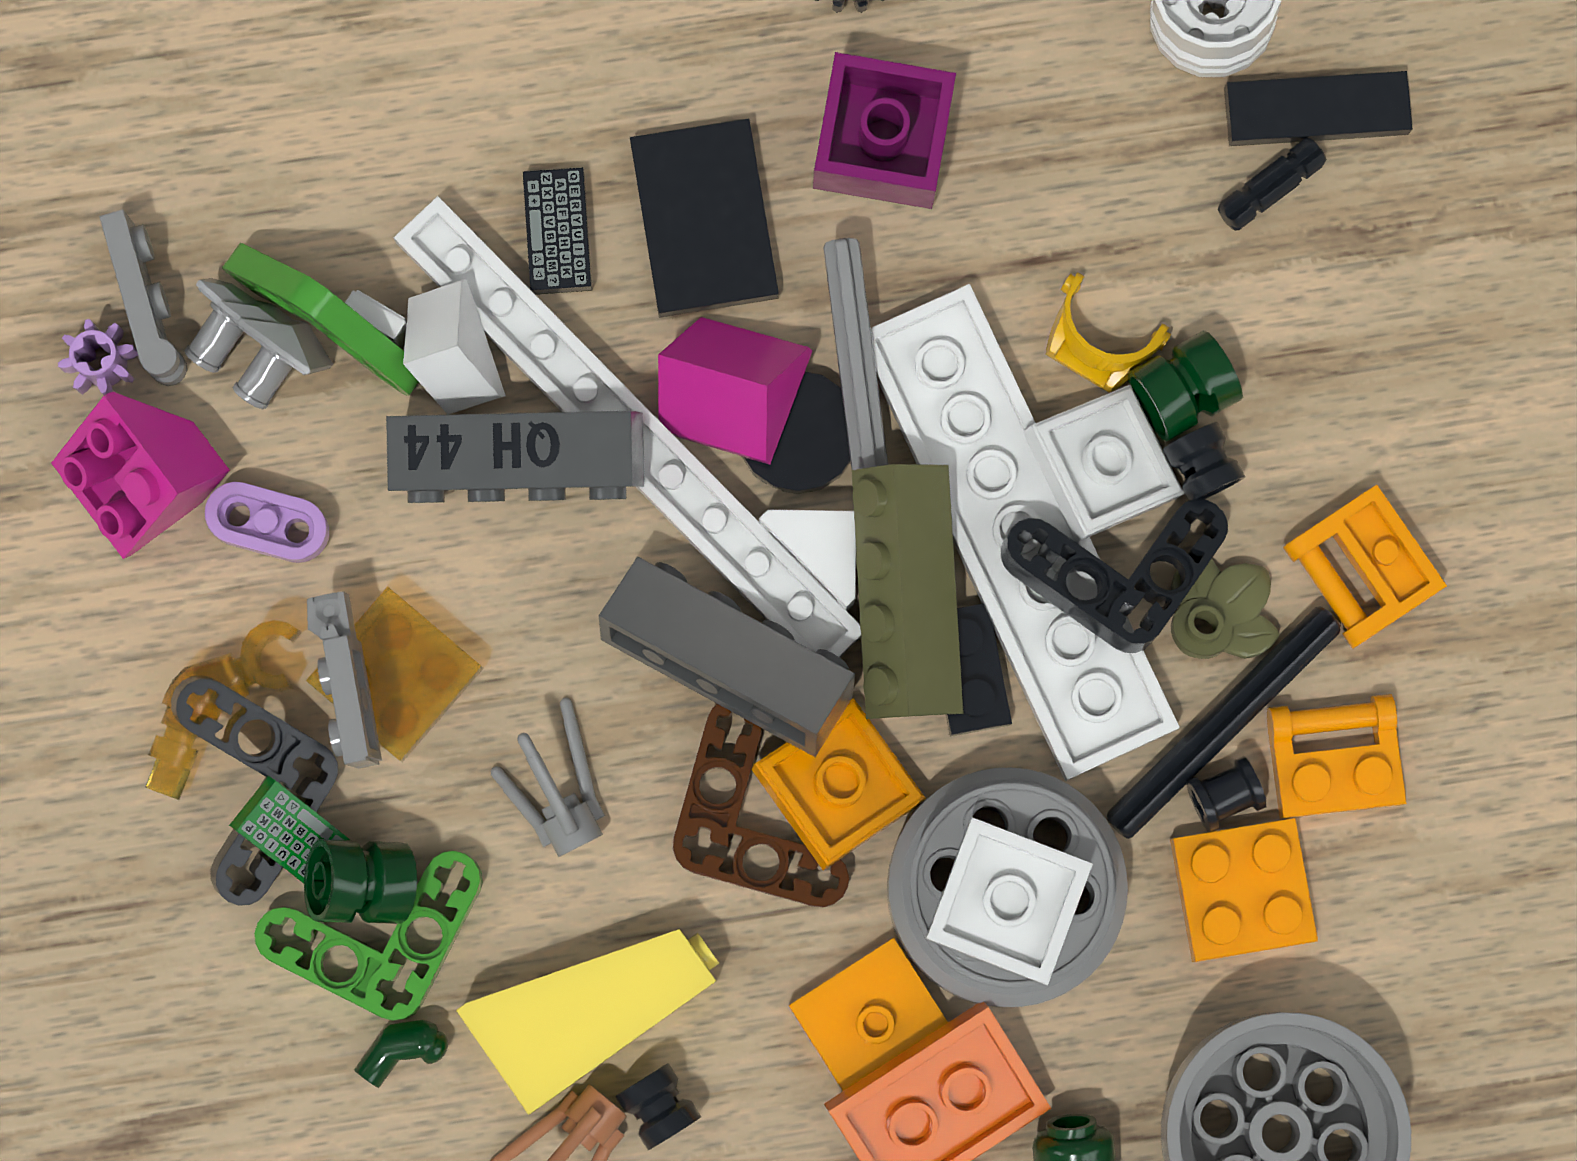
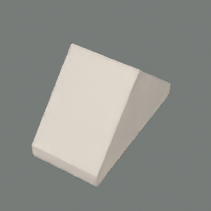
(450, 349)
(821, 544)

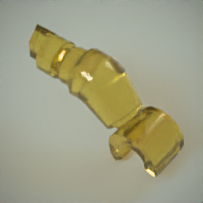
(174, 750)

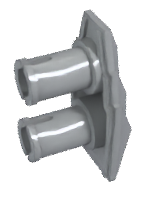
(283, 341)

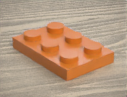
(941, 1096)

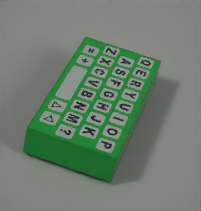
(283, 826)

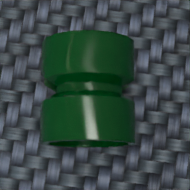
(1189, 383)
(367, 880)

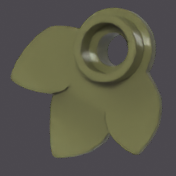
(1231, 606)

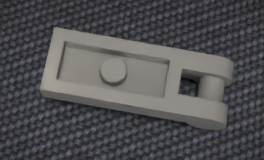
(143, 301)

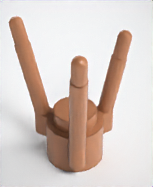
(589, 1121)

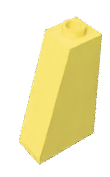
(577, 1018)

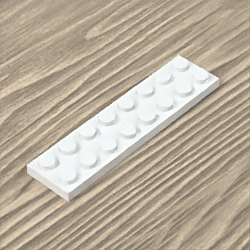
(968, 413)

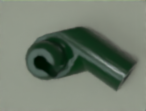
(401, 1042)

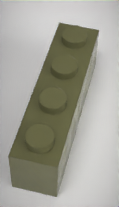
(907, 591)

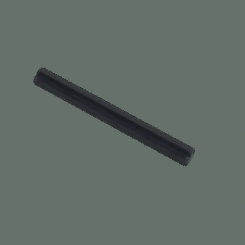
(1223, 722)

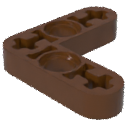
(722, 822)

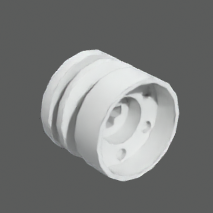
(1211, 44)

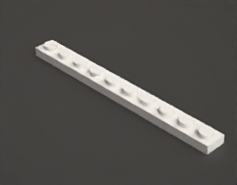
(672, 474)

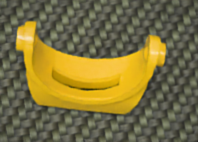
(1089, 362)

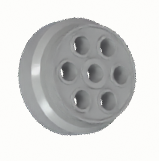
(1022, 801)
(1363, 1099)

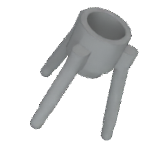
(567, 821)

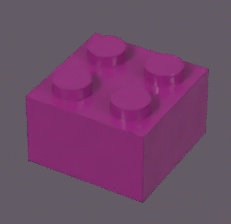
(883, 130)

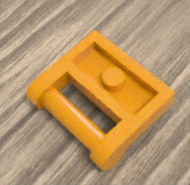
(1382, 556)
(1338, 777)

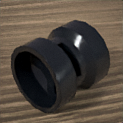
(1204, 462)
(658, 1107)

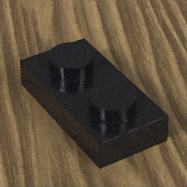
(981, 675)

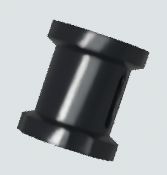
(1226, 793)

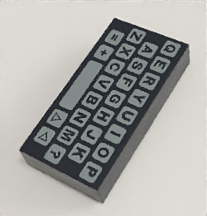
(557, 231)

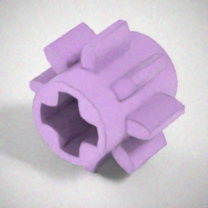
(83, 351)

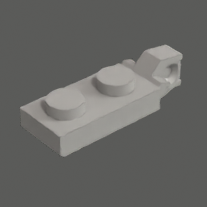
(345, 677)

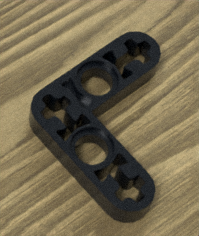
(1116, 593)
(275, 761)

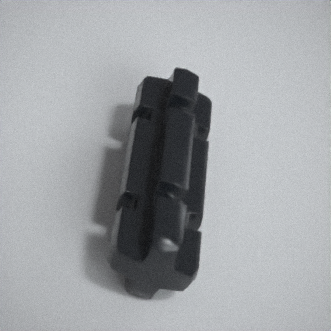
(1272, 184)

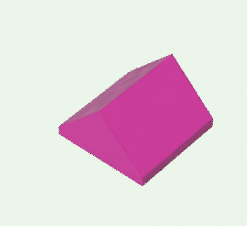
(729, 387)

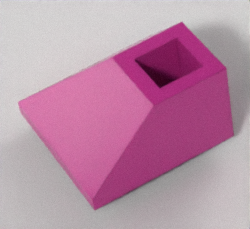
(137, 469)

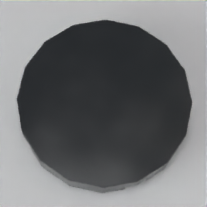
(813, 441)

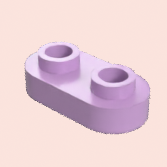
(268, 522)

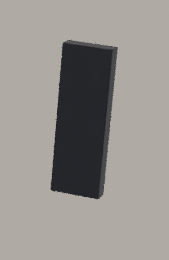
(1318, 108)

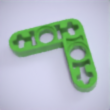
(324, 310)
(372, 964)

